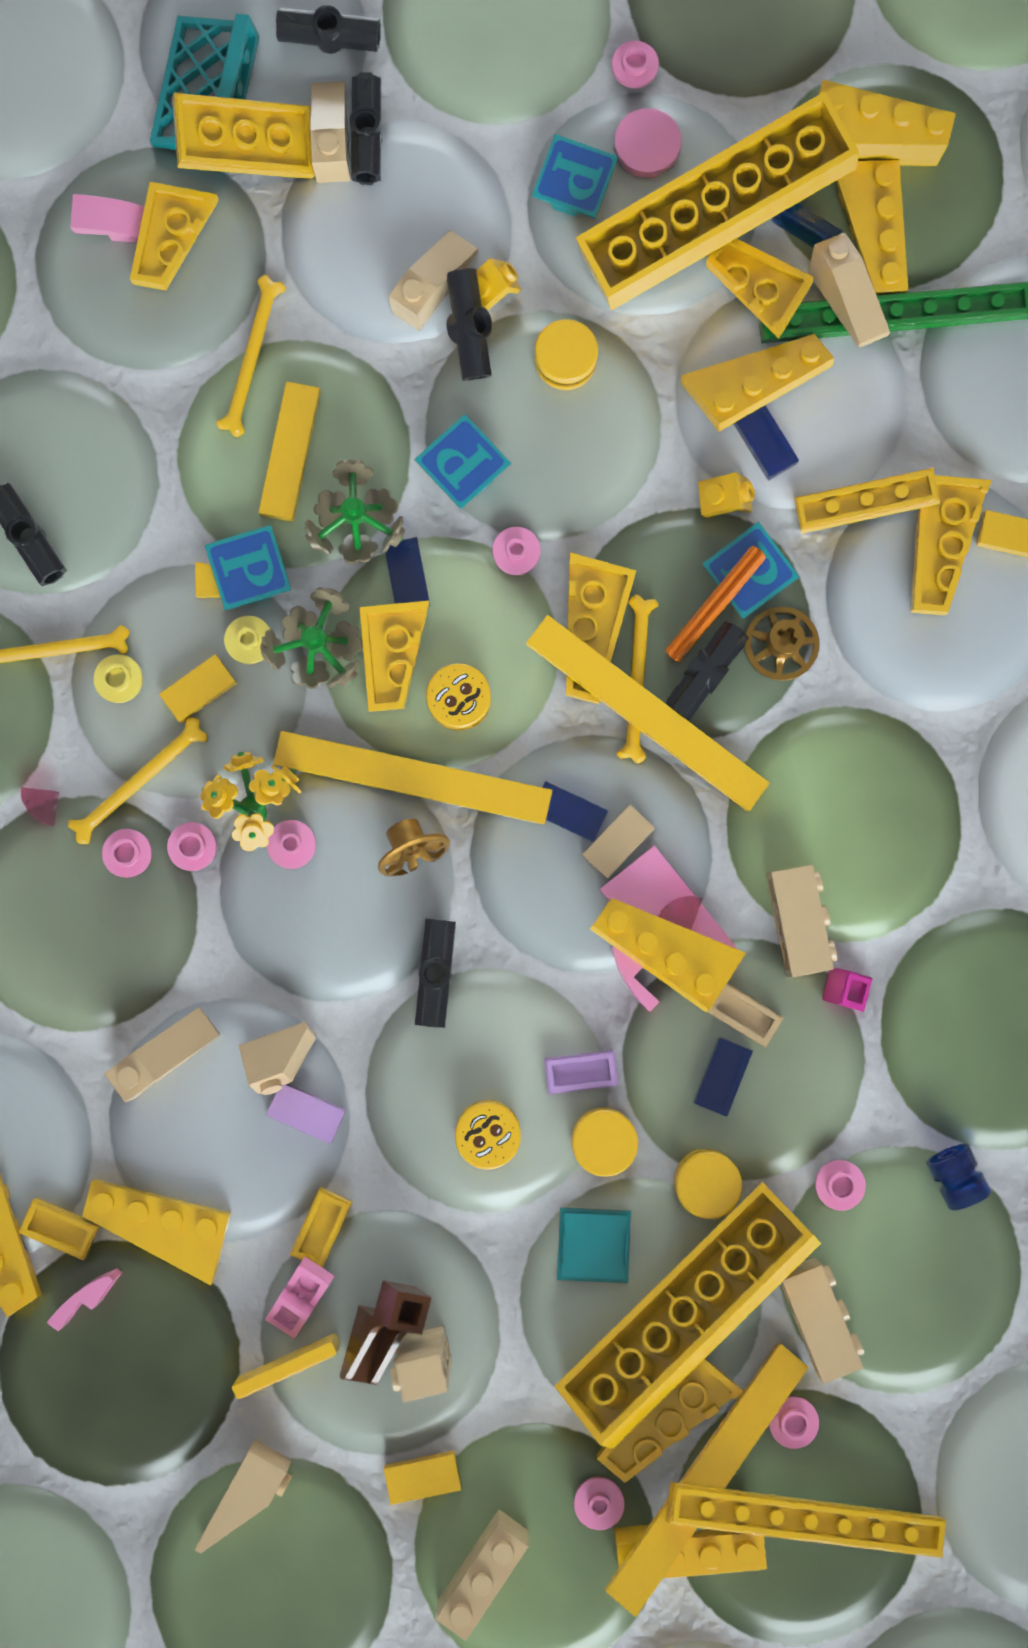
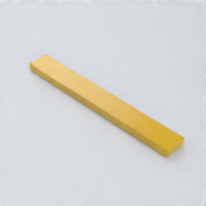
(647, 713)
(413, 777)
(712, 1468)
(805, 1520)

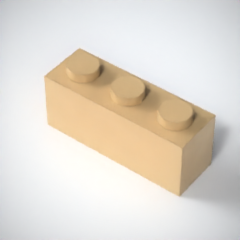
(801, 921)
(822, 1321)
(422, 1364)
(482, 1575)

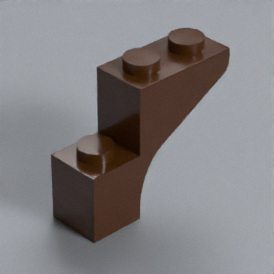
(380, 1330)

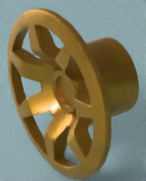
(783, 642)
(409, 844)

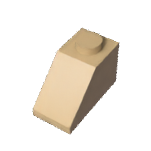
(276, 1057)

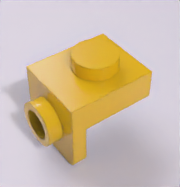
(495, 281)
(725, 494)

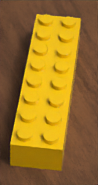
(719, 200)
(686, 1316)

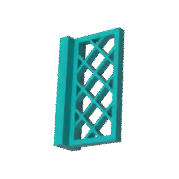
(232, 81)

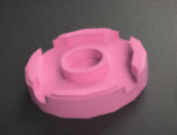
(647, 142)

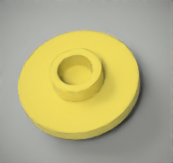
(244, 639)
(118, 678)

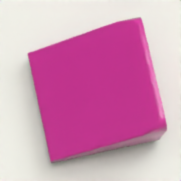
(847, 989)

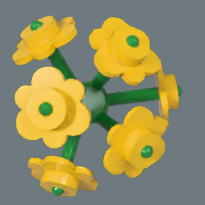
(251, 826)

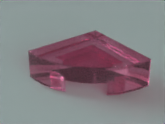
(41, 804)
(682, 911)

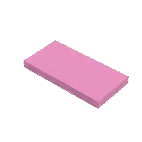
(652, 884)

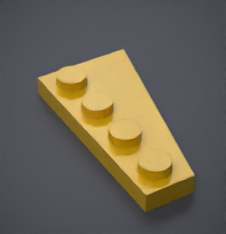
(751, 381)
(596, 608)
(167, 1227)
(17, 1273)

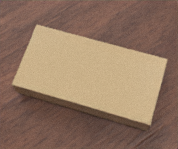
(618, 841)
(746, 1015)

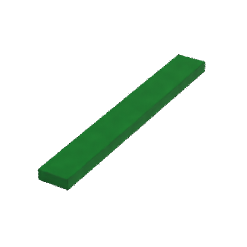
(915, 311)

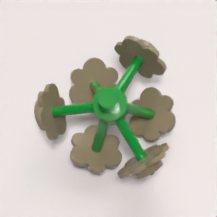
(336, 510)
(304, 631)

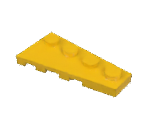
(876, 222)
(943, 542)
(677, 956)
(685, 1407)

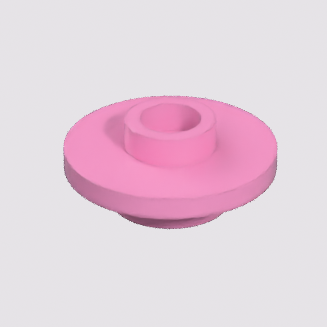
(635, 64)
(516, 550)
(291, 844)
(192, 846)
(127, 853)
(840, 1185)
(795, 1423)
(599, 1503)

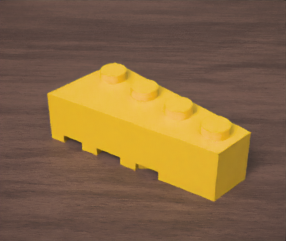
(891, 126)

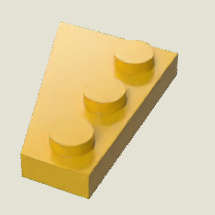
(168, 231)
(760, 282)
(390, 651)

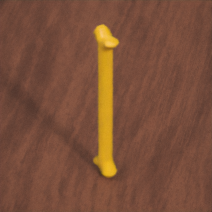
(232, 420)
(642, 610)
(114, 640)
(189, 735)

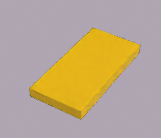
(242, 136)

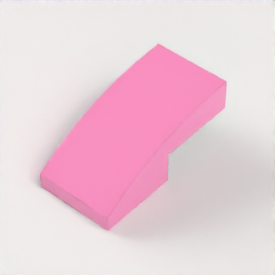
(106, 217)
(628, 969)
(89, 1295)
(299, 1297)

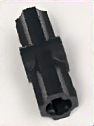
(309, 26)
(366, 112)
(469, 324)
(36, 549)
(707, 670)
(433, 997)

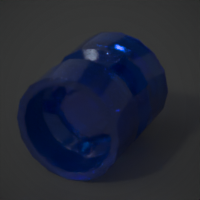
(960, 1180)

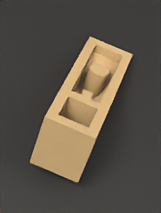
(329, 132)
(426, 280)
(848, 289)
(162, 1055)
(251, 1491)

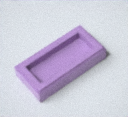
(581, 1072)
(306, 1113)

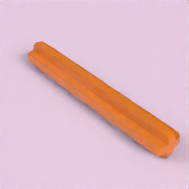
(715, 603)

